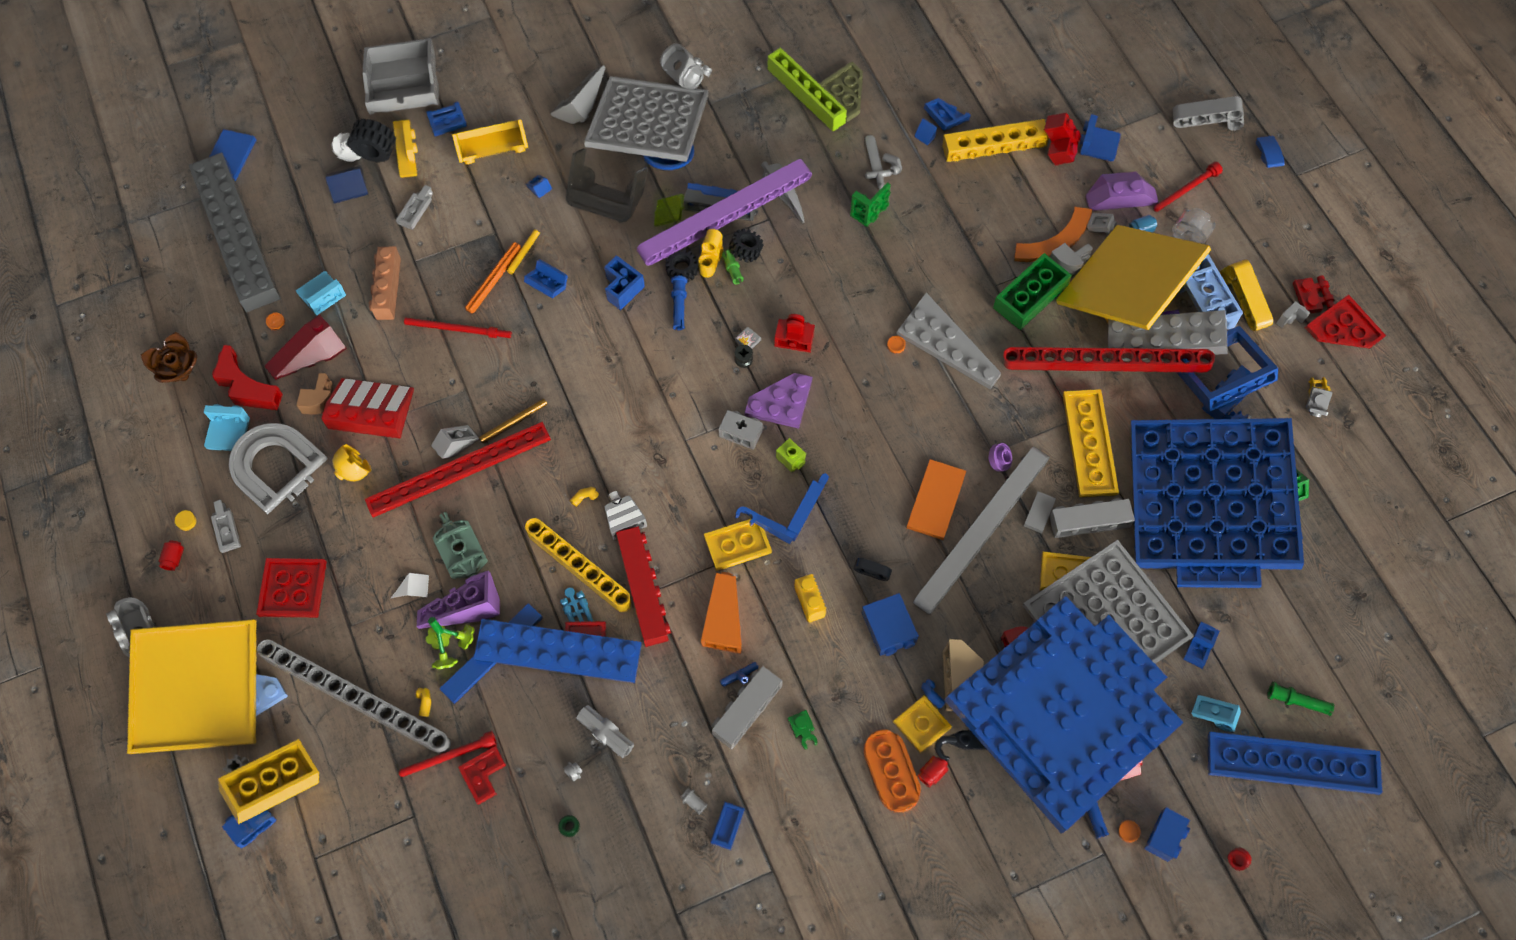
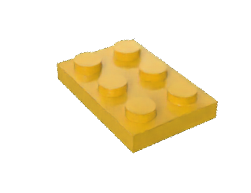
(736, 544)

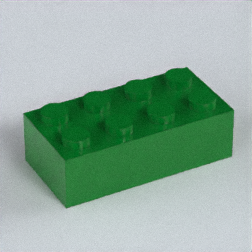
(1032, 291)

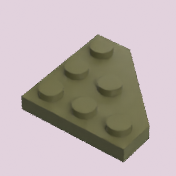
(846, 88)

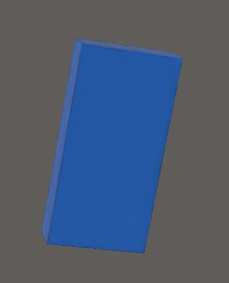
(727, 825)

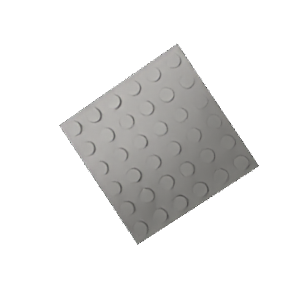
(647, 119)
(1119, 588)

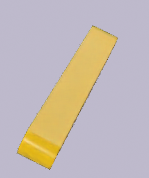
(582, 572)

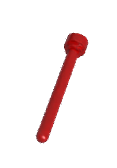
(1212, 170)
(486, 741)

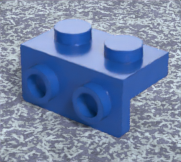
(546, 279)

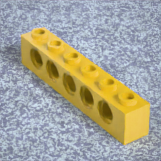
(995, 140)

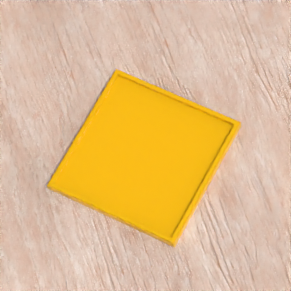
(1133, 276)
(192, 687)

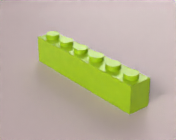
(806, 89)

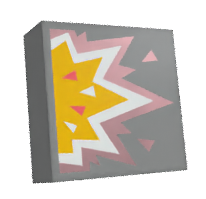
(748, 337)

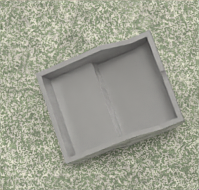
(400, 76)

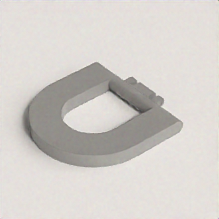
(266, 435)

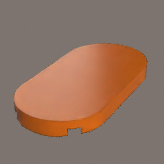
(892, 771)

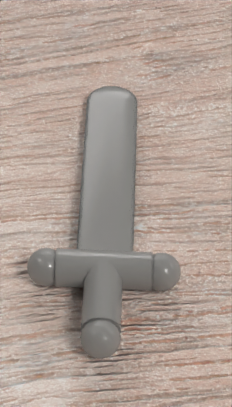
(877, 171)

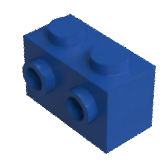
(1167, 835)

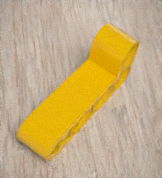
(1248, 294)

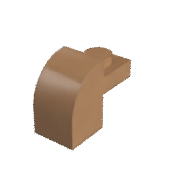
(314, 401)

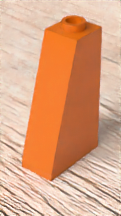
(722, 619)

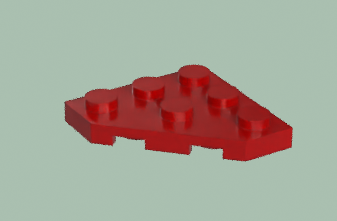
(1345, 325)

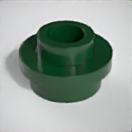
(564, 821)

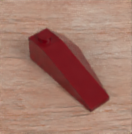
(308, 346)

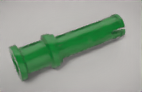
(1290, 696)

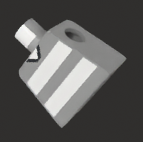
(623, 514)

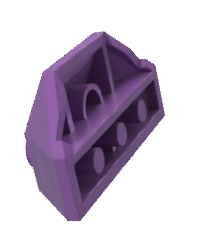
(1121, 191)

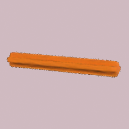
(492, 278)

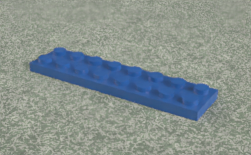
(558, 650)
(1294, 763)

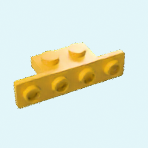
(405, 148)

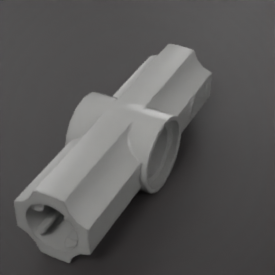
(605, 731)

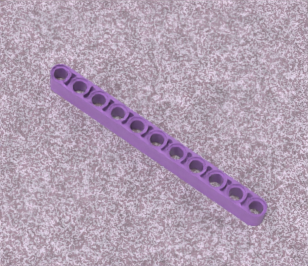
(724, 212)

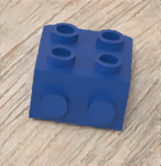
(1099, 142)

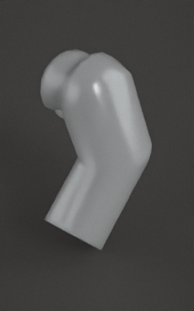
(895, 163)

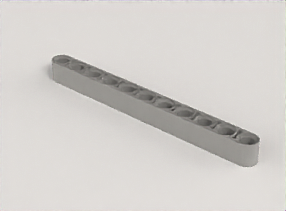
(981, 530)
(361, 701)

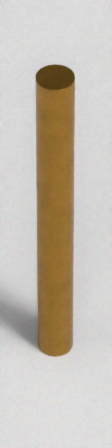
(512, 421)

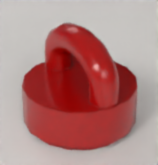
(1239, 858)

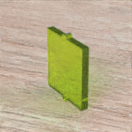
(669, 210)

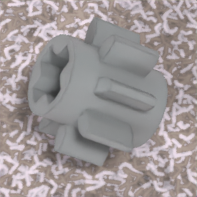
(233, 764)

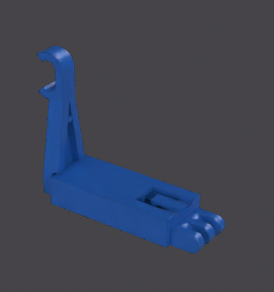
(797, 522)

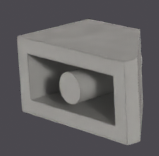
(453, 441)

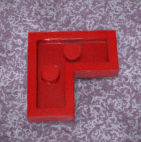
(477, 771)

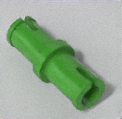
(732, 267)

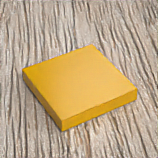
(922, 724)

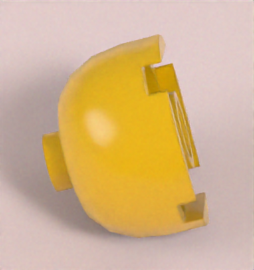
(349, 464)

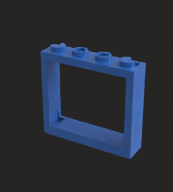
(1240, 387)

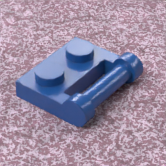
(446, 119)

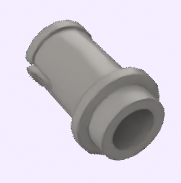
(693, 801)

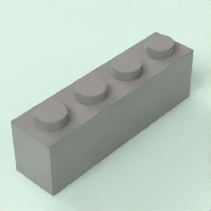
(1091, 518)
(747, 707)

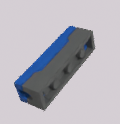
(701, 197)

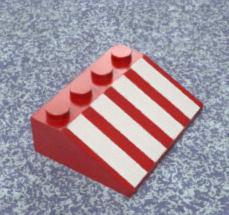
(368, 408)

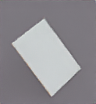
(413, 586)

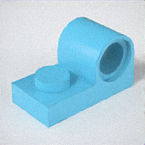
(1221, 713)

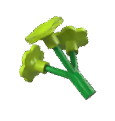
(439, 638)

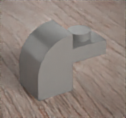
(1071, 260)

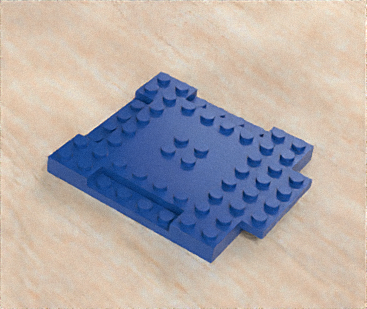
(1216, 499)
(1067, 710)

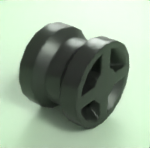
(740, 358)

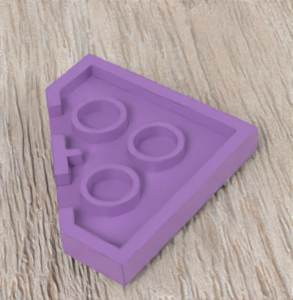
(782, 401)

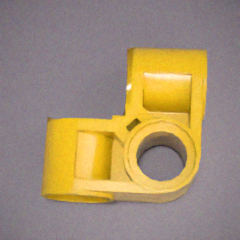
(711, 253)

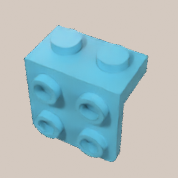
(225, 426)

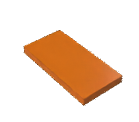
(936, 499)

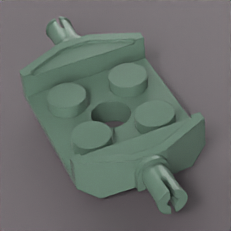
(464, 562)

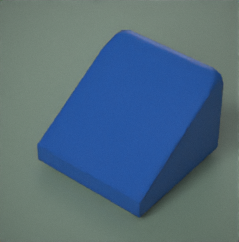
(926, 132)
(539, 185)

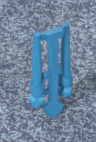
(570, 593)

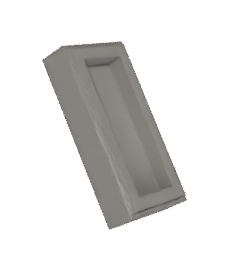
(1039, 512)

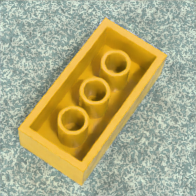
(268, 781)

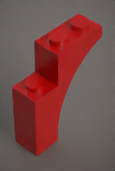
(242, 389)

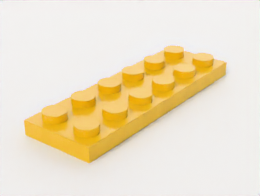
(1090, 443)

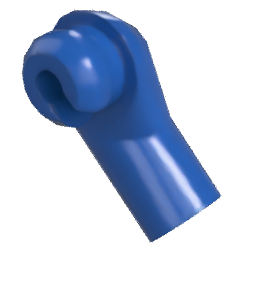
(927, 688)

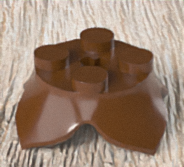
(172, 361)

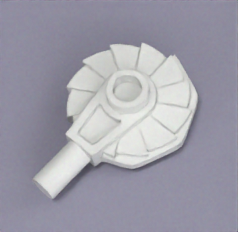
(341, 148)

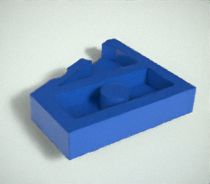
(945, 114)

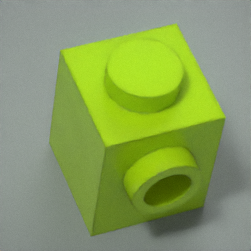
(791, 455)

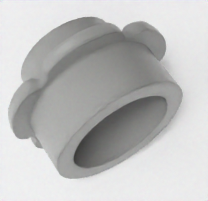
(573, 771)

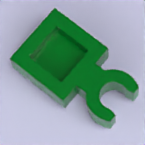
(802, 726)

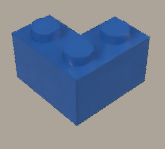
(625, 282)

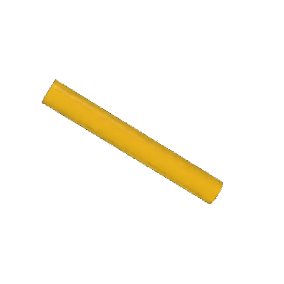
(517, 260)

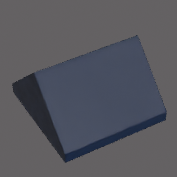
(347, 184)

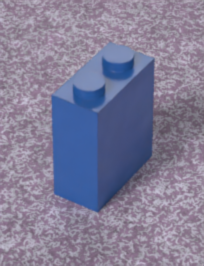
(890, 625)

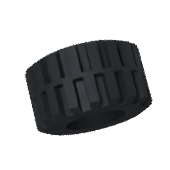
(371, 140)

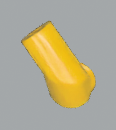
(584, 493)
(425, 705)

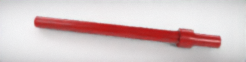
(492, 332)

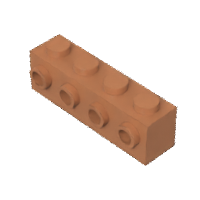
(385, 283)

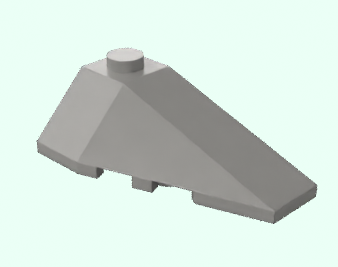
(581, 99)

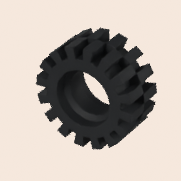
(746, 237)
(679, 257)

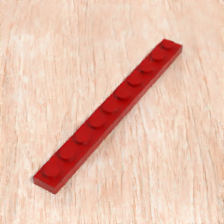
(457, 469)

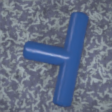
(739, 675)

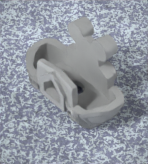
(691, 69)
(128, 615)

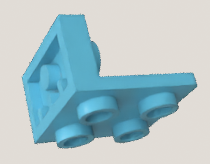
(321, 292)

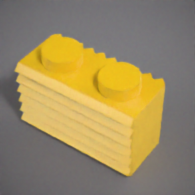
(810, 598)

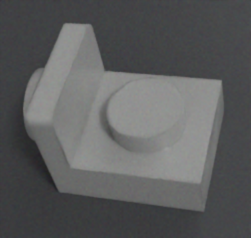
(1102, 223)
(1294, 312)
(1318, 401)

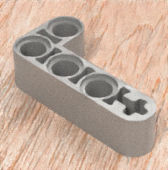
(1209, 112)

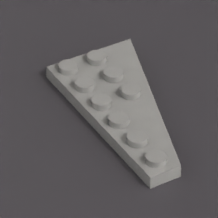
(939, 336)

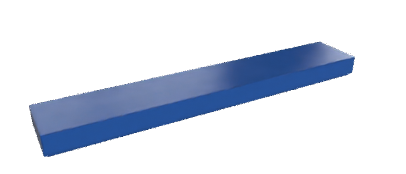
(474, 669)

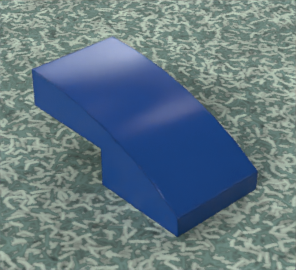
(1271, 151)
(1201, 645)

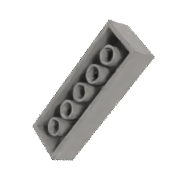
(1174, 331)

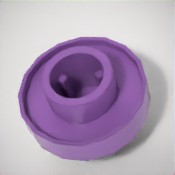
(1000, 457)

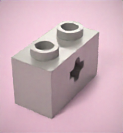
(740, 429)

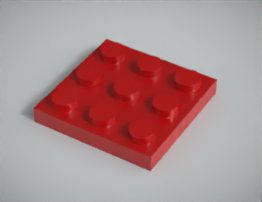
(291, 587)

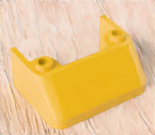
(490, 141)

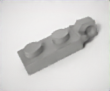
(415, 208)
(225, 528)

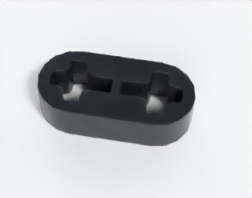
(872, 569)

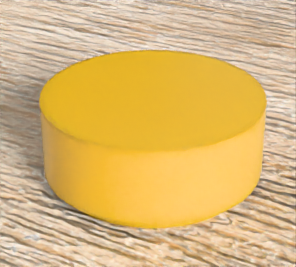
(185, 520)

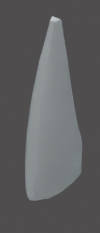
(789, 198)

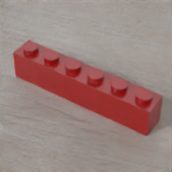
(642, 587)

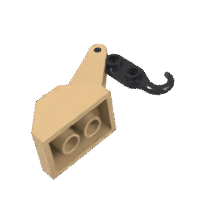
(958, 665)

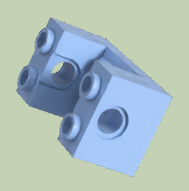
(1221, 297)

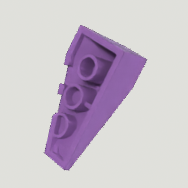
(467, 604)

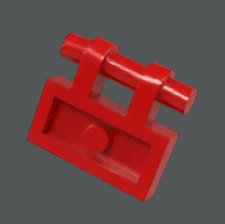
(1308, 295)

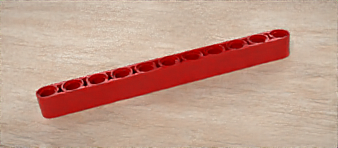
(1116, 356)

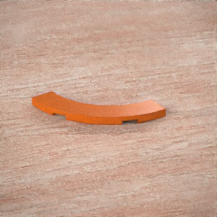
(1070, 235)

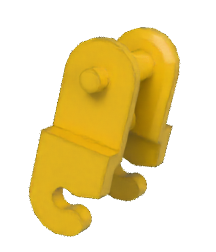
(1323, 382)

